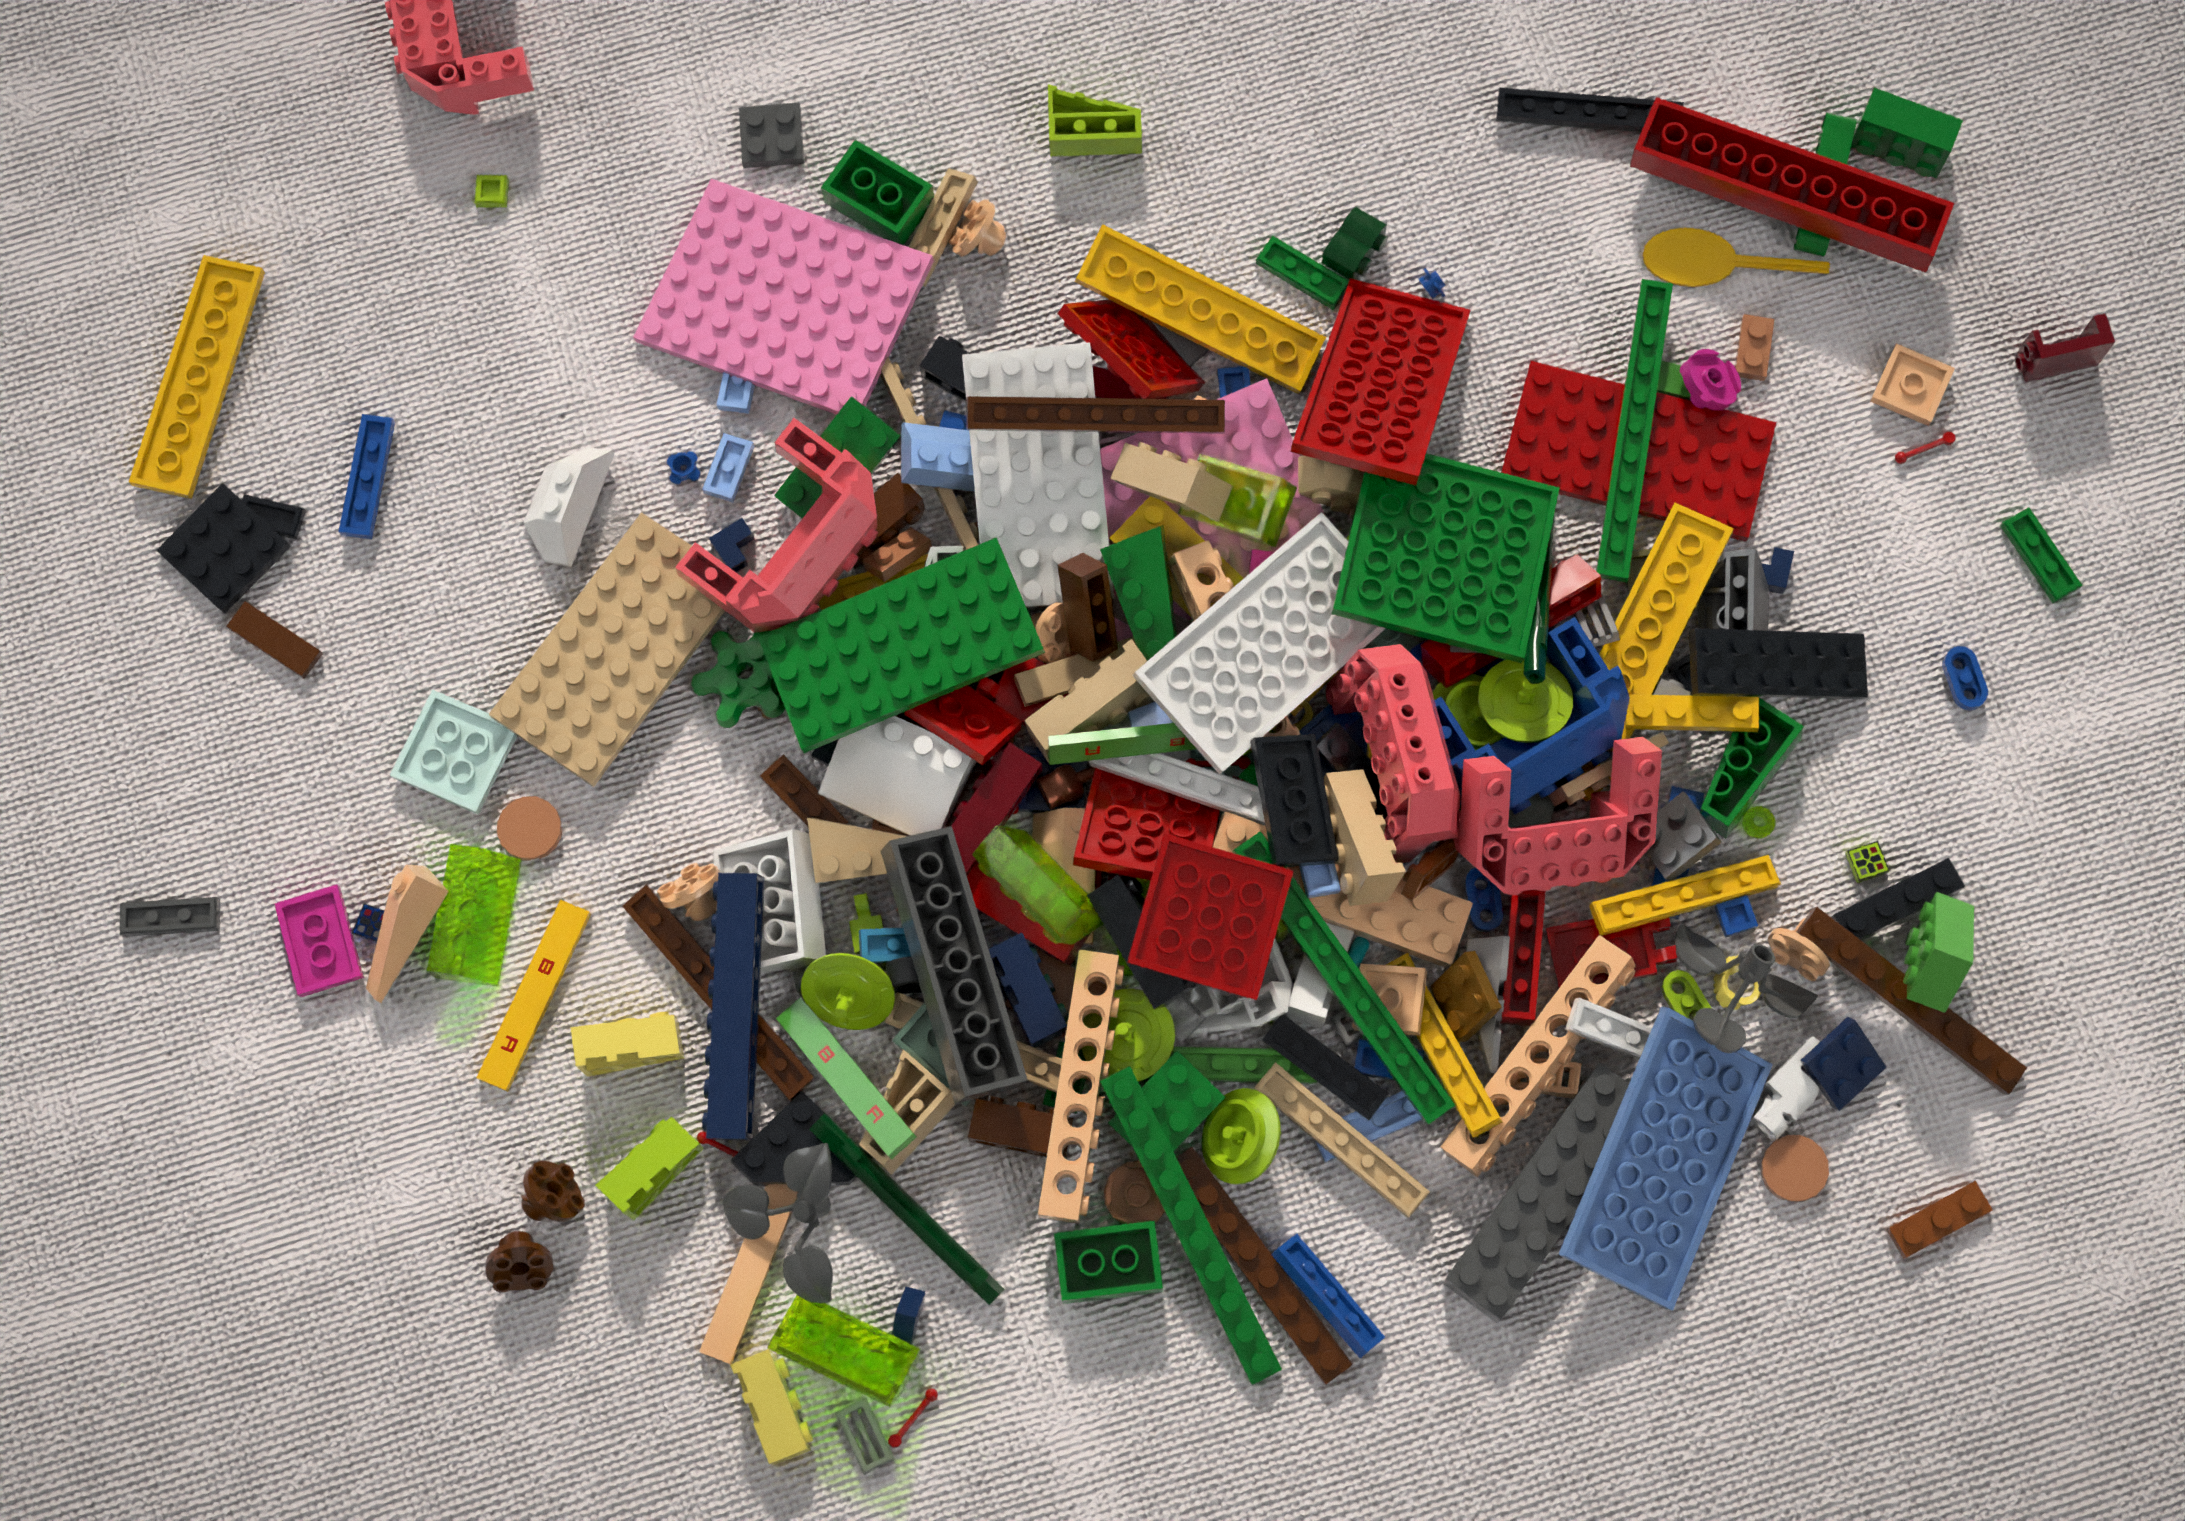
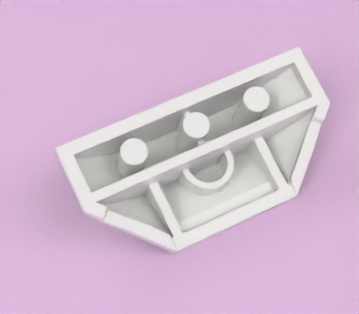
(566, 503)

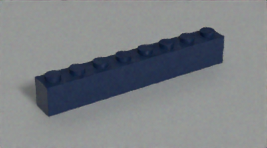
(734, 1006)

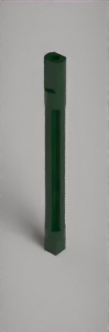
(1538, 639)
(906, 1209)

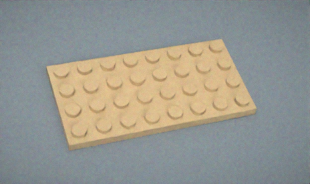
(610, 654)

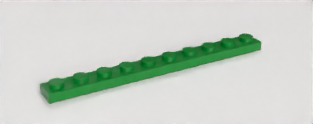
(1634, 430)
(1356, 995)
(1190, 1225)

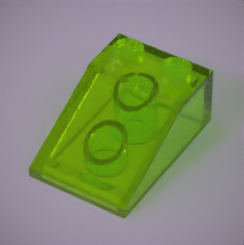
(1255, 504)

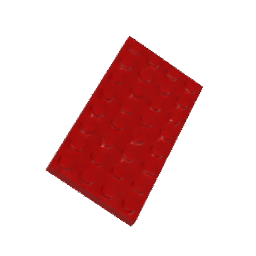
(1381, 382)
(1693, 457)

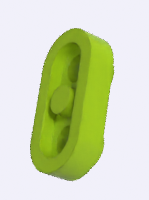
(1692, 997)

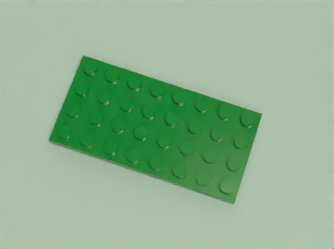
(900, 645)

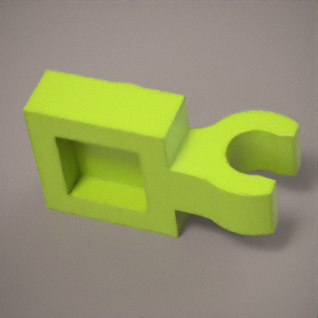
(864, 920)

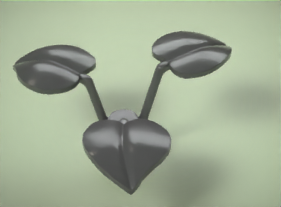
(1779, 994)
(746, 1208)

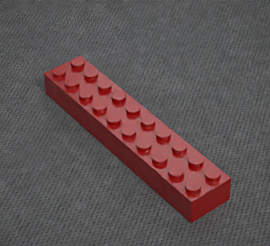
(1791, 184)

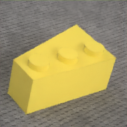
(627, 1044)
(773, 1406)

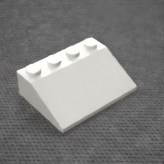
(898, 776)
(791, 897)

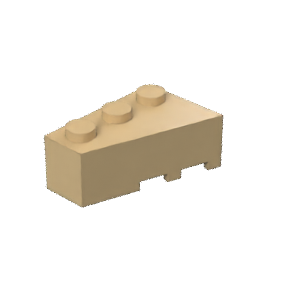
(846, 850)
(920, 1103)

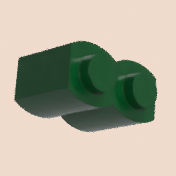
(1354, 244)

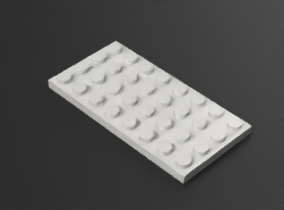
(1038, 487)
(1258, 648)

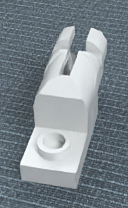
(1790, 1094)

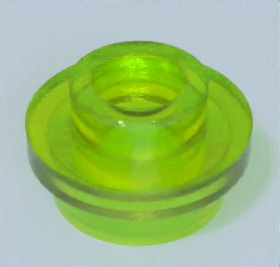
(1754, 830)

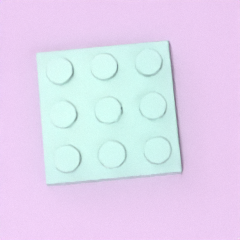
(454, 752)

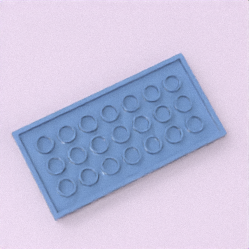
(1665, 1161)

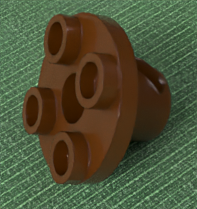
(551, 1192)
(519, 1264)

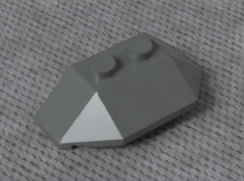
(1736, 594)

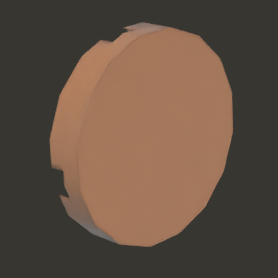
(529, 828)
(1794, 1168)
(1131, 1195)

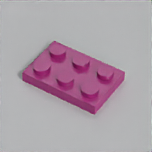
(319, 940)

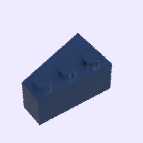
(1028, 990)

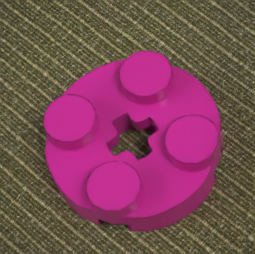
(1697, 374)

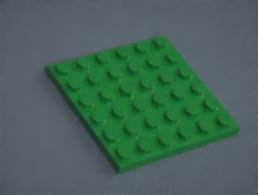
(1449, 556)

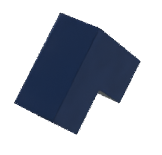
(728, 544)
(1778, 569)
(908, 1314)

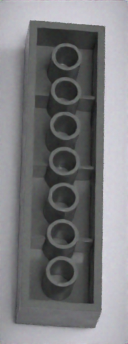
(953, 965)
(1539, 1201)

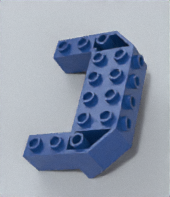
(1594, 724)

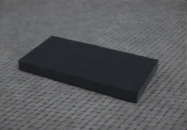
(1294, 800)

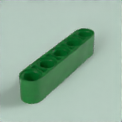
(1834, 144)

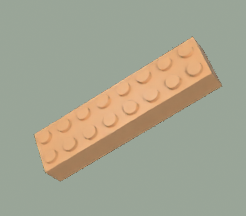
(1423, 927)

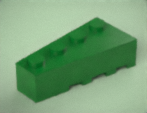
(1143, 588)
(1748, 767)

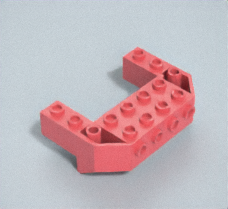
(434, 61)
(811, 555)
(1404, 744)
(1567, 850)

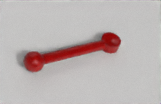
(1947, 439)
(1243, 762)
(701, 1138)
(895, 1440)

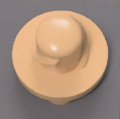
(978, 230)
(1052, 633)
(692, 891)
(1798, 952)

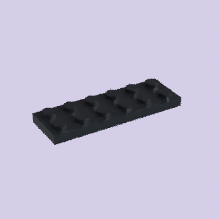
(1777, 664)

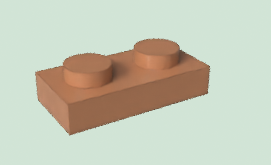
(1754, 347)
(897, 554)

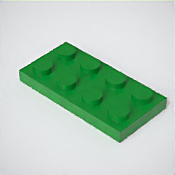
(852, 429)

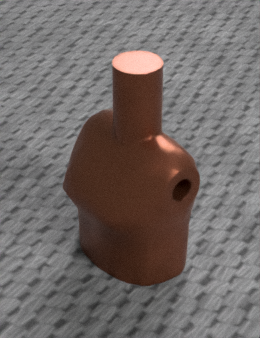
(1064, 785)

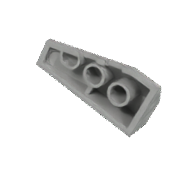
(1493, 956)

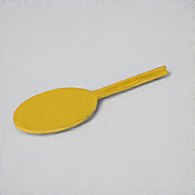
(1703, 258)

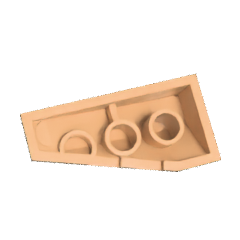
(1058, 835)
(408, 911)

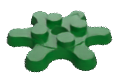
(739, 693)

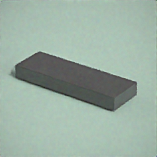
(170, 916)

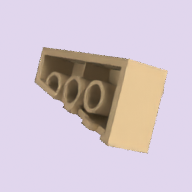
(1092, 701)
(1362, 849)

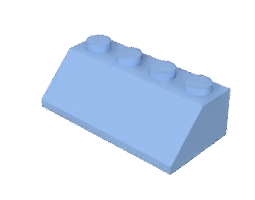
(936, 457)

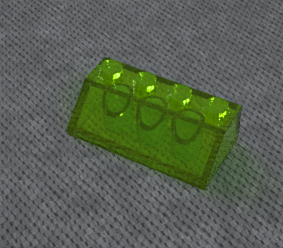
(1037, 884)
(474, 916)
(845, 1350)

